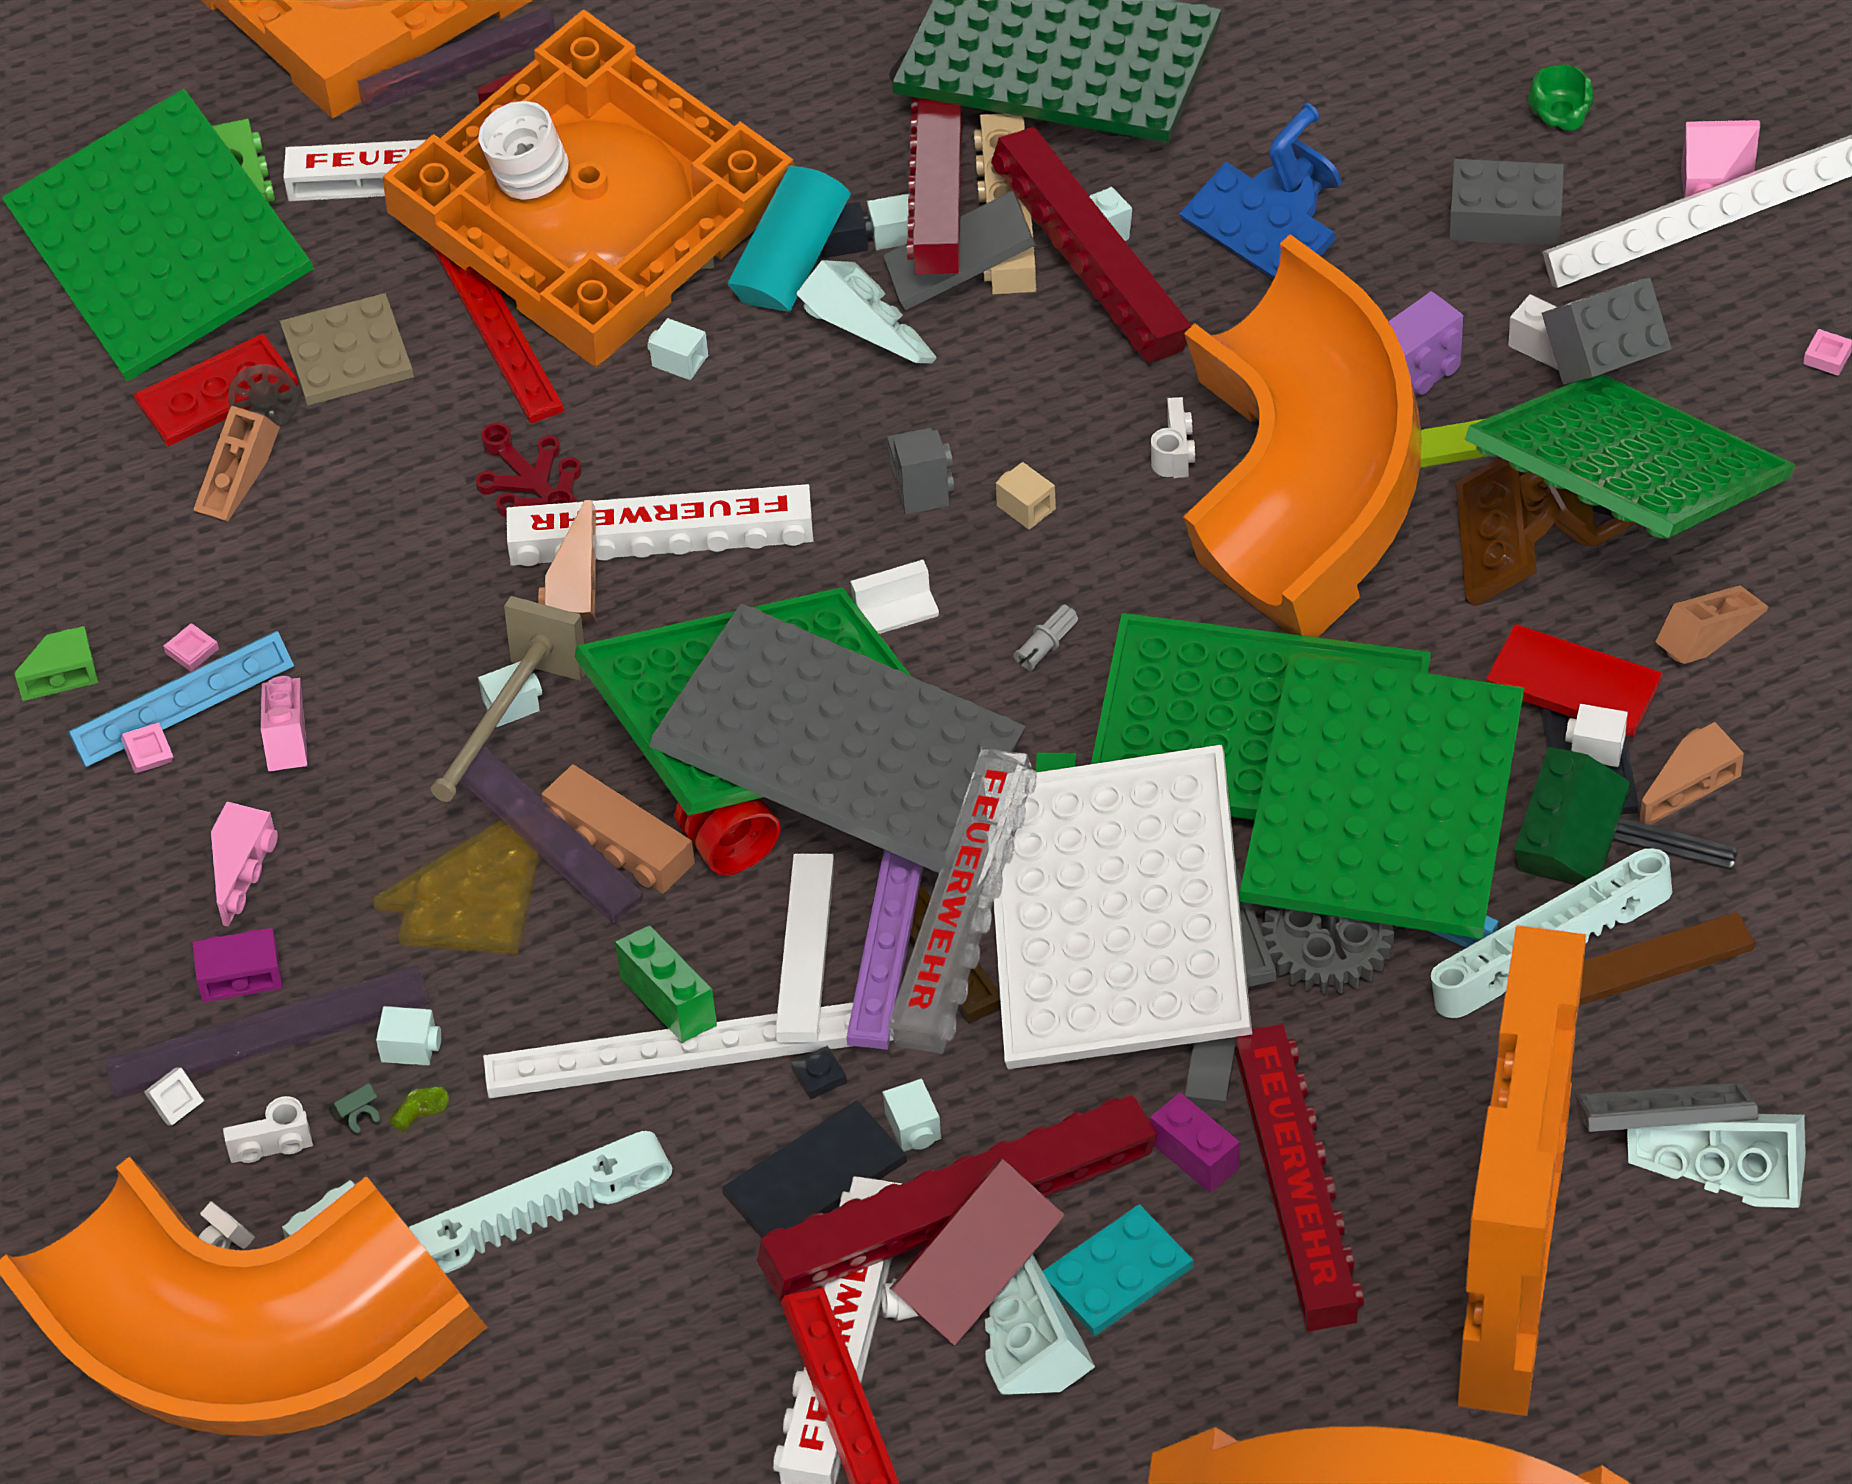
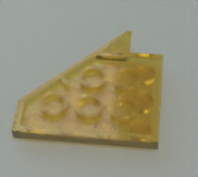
(469, 896)

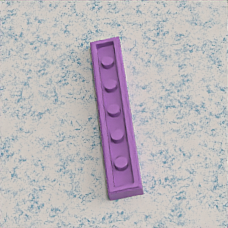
(884, 952)

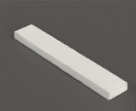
(805, 948)

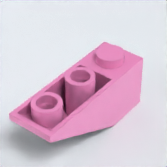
(283, 723)
(238, 847)

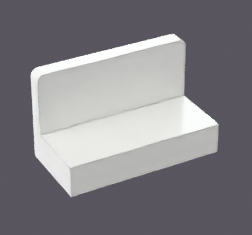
(895, 597)

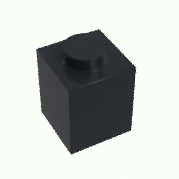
(849, 232)

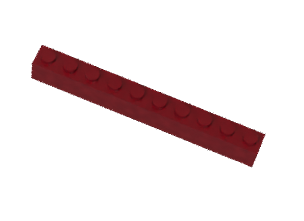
(912, 1212)

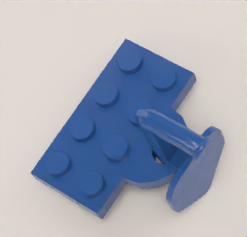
(1260, 212)

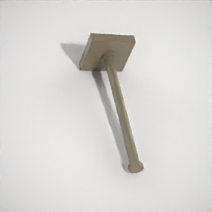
(541, 640)

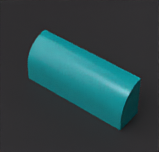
(788, 239)

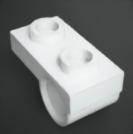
(1170, 445)
(269, 1136)

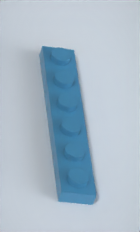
(182, 697)

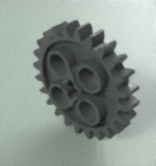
(1296, 947)

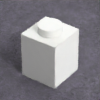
(1598, 733)

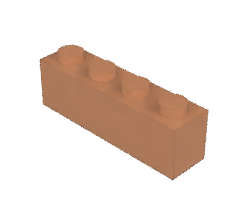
(620, 829)

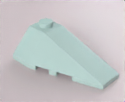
(852, 301)
(1745, 1157)
(1033, 1337)

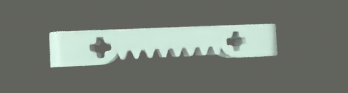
(1639, 886)
(629, 1164)

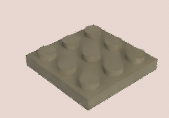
(346, 349)

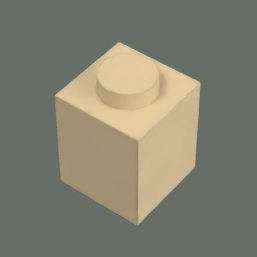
(1025, 495)

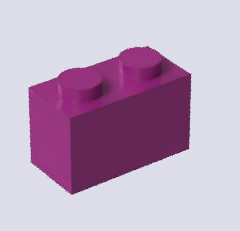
(237, 964)
(1196, 1142)

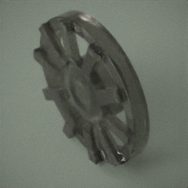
(263, 395)

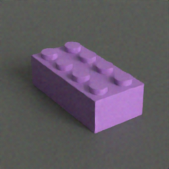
(1430, 340)

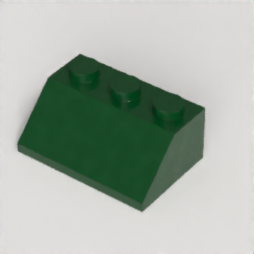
(1571, 818)

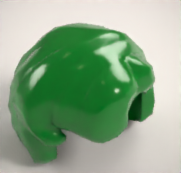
(1561, 96)

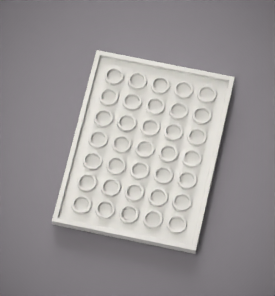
(1122, 912)

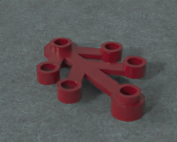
(528, 478)

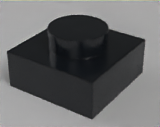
(819, 1072)

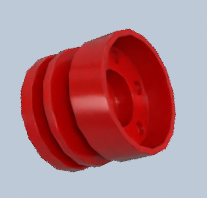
(731, 835)

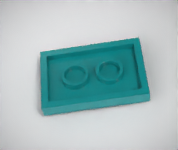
(1117, 1270)

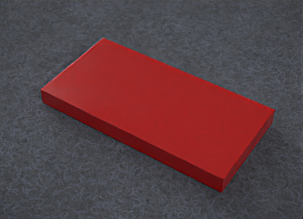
(200, 393)
(1567, 674)

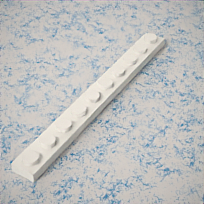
(1699, 212)
(653, 1053)

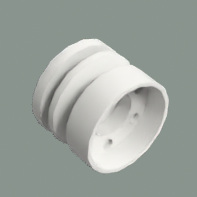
(523, 150)

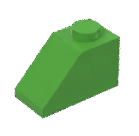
(57, 665)

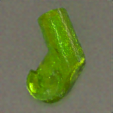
(418, 1104)

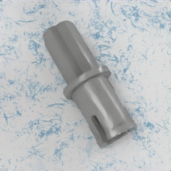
(1046, 637)

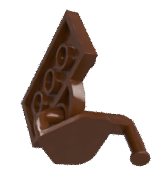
(1505, 515)

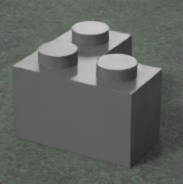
(921, 470)

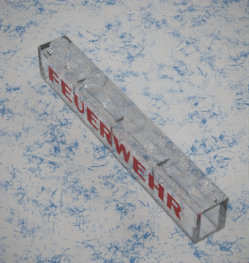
(962, 901)

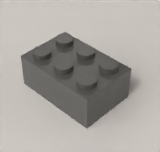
(1506, 202)
(1606, 331)

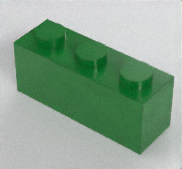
(666, 983)

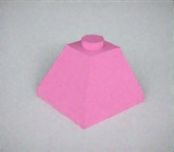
(1717, 153)

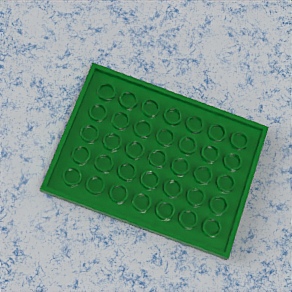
(157, 234)
(1630, 454)
(649, 669)
(1212, 686)
(1383, 796)

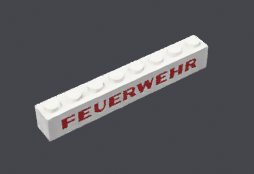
(342, 169)
(667, 523)
(855, 1301)

